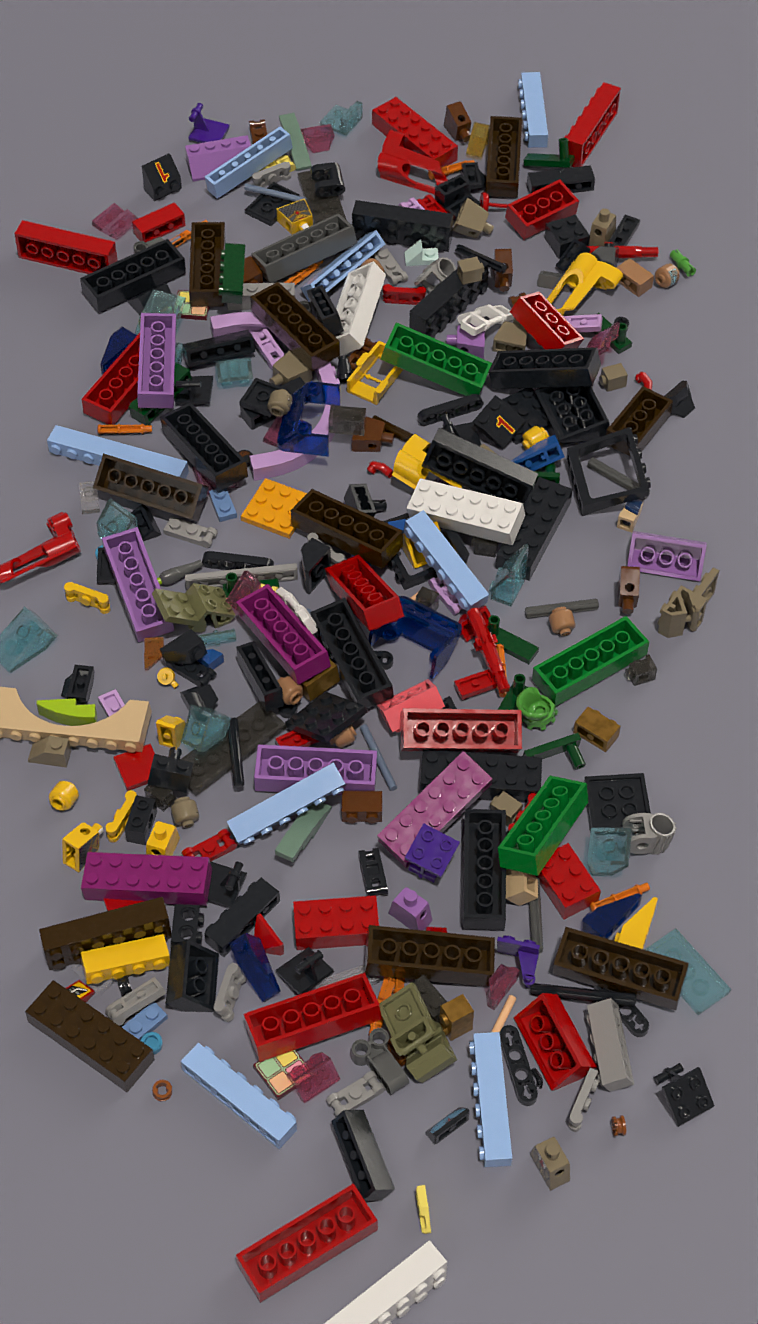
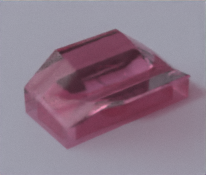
(318, 137)
(246, 585)
(500, 984)

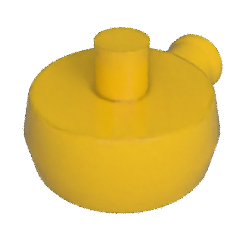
(167, 677)

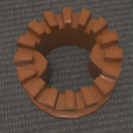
(159, 1083)
(619, 1125)

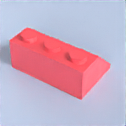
(420, 696)

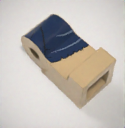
(630, 514)

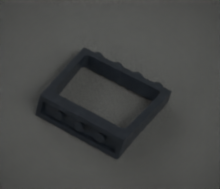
(586, 503)
(409, 581)

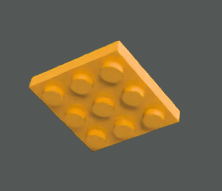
(272, 507)

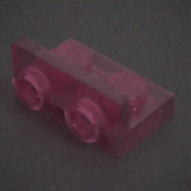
(313, 1076)

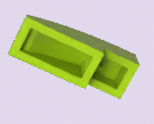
(67, 712)

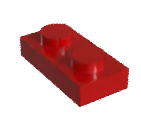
(475, 684)
(295, 739)

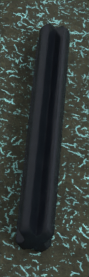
(493, 264)
(584, 994)

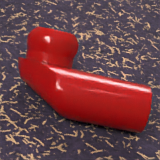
(643, 377)
(382, 467)

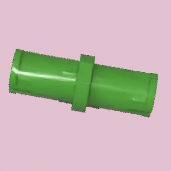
(682, 262)

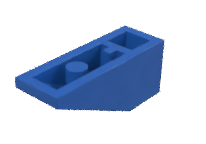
(540, 454)

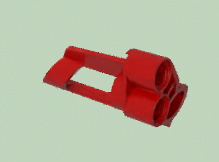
(396, 162)
(57, 549)

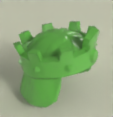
(535, 708)

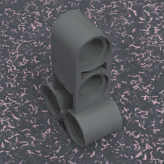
(380, 1060)

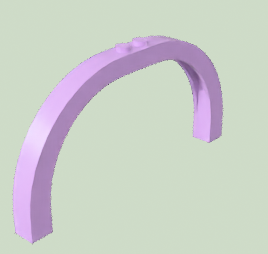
(275, 462)

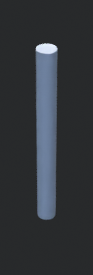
(274, 193)
(380, 761)

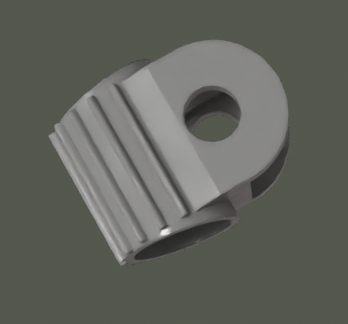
(440, 268)
(655, 830)

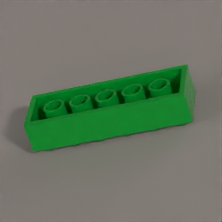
(435, 360)
(590, 661)
(543, 825)

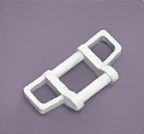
(497, 314)
(299, 610)

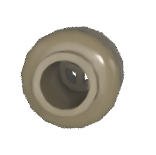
(279, 402)
(185, 812)

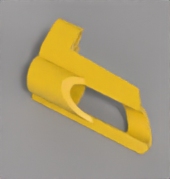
(582, 276)
(409, 463)

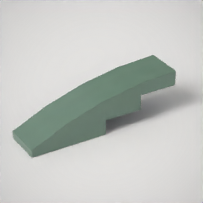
(299, 152)
(302, 831)

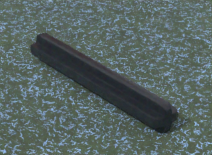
(235, 750)

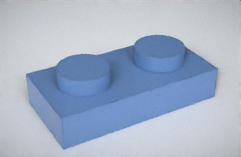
(223, 505)
(146, 1021)

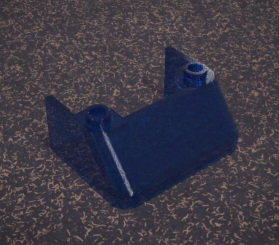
(297, 435)
(425, 628)

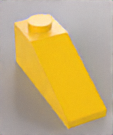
(636, 929)

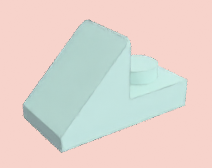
(417, 256)

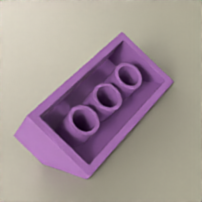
(208, 156)
(667, 555)

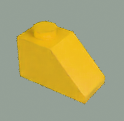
(170, 731)

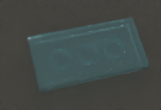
(702, 984)

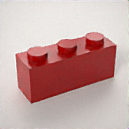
(159, 223)

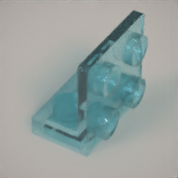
(342, 119)

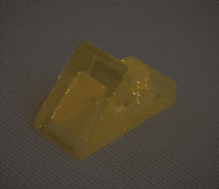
(478, 139)

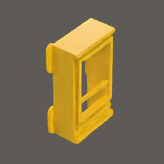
(364, 364)

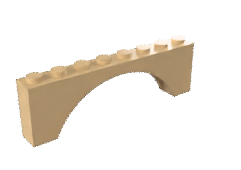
(119, 731)

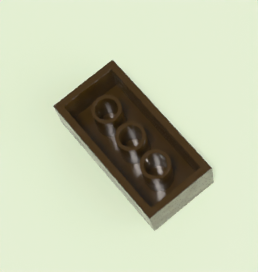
(644, 415)

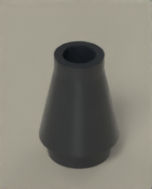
(344, 368)

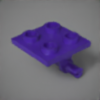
(205, 129)
(430, 853)
(526, 951)

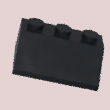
(192, 977)

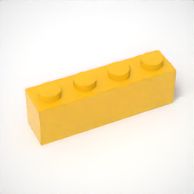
(125, 959)

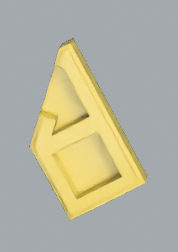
(423, 1209)

